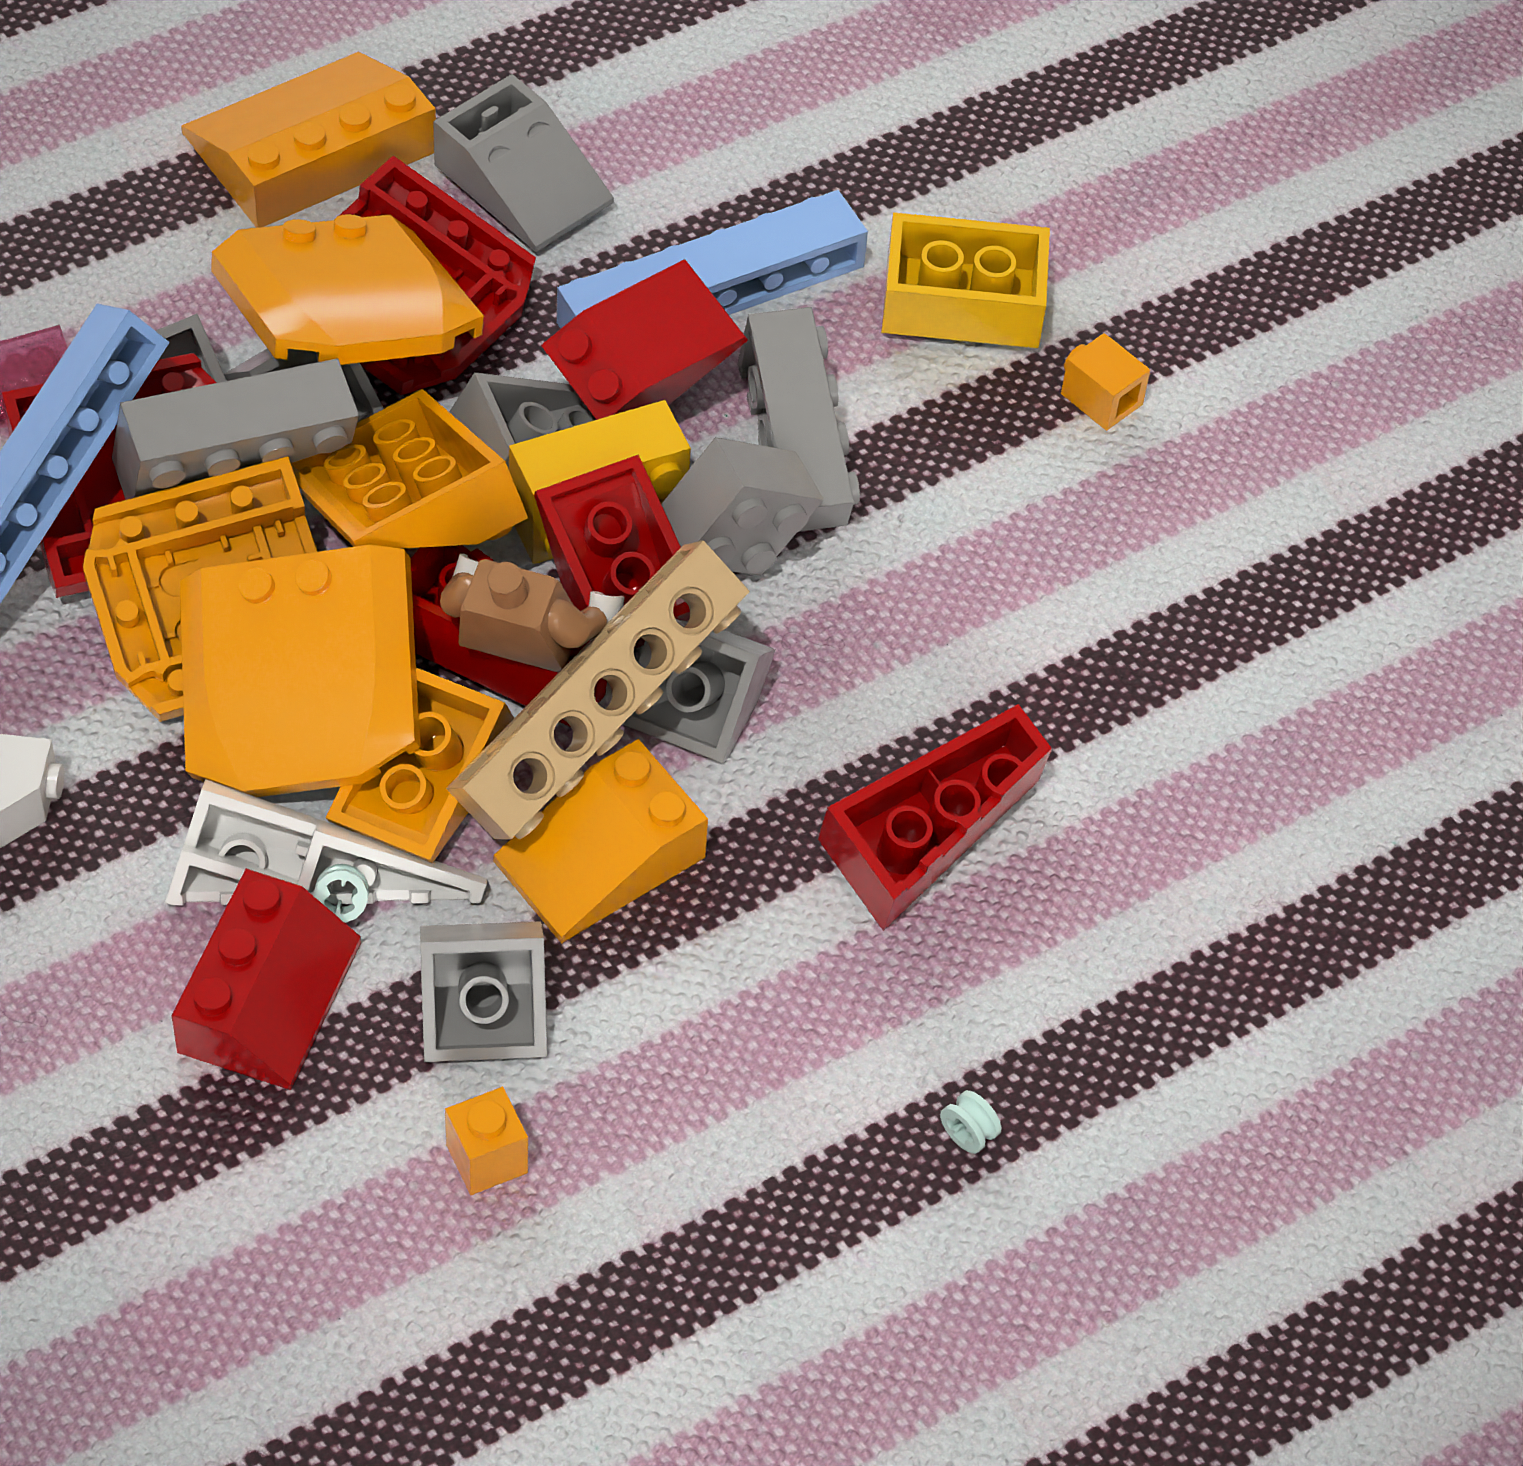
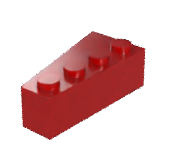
(438, 633)

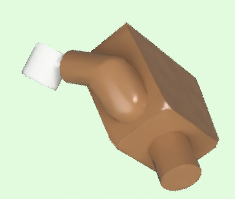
(521, 613)

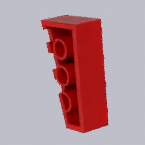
(925, 815)

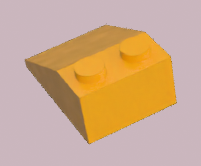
(409, 798)
(605, 842)

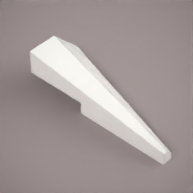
(247, 832)

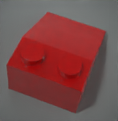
(645, 342)
(608, 533)

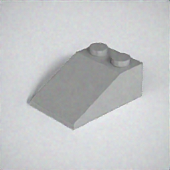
(517, 409)

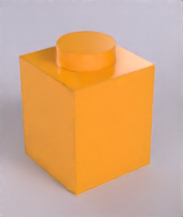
(1104, 381)
(486, 1140)

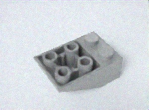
(519, 163)

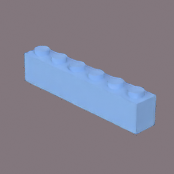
(746, 261)
(69, 427)

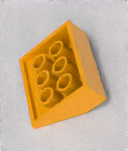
(314, 136)
(413, 481)

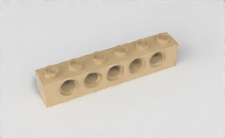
(488, 784)

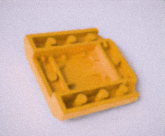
(344, 289)
(158, 539)
(299, 669)

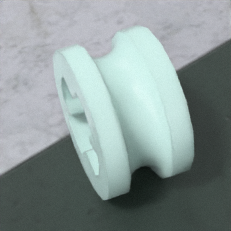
(359, 895)
(970, 1121)

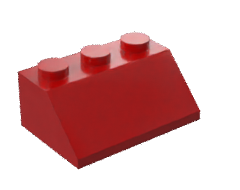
(264, 981)

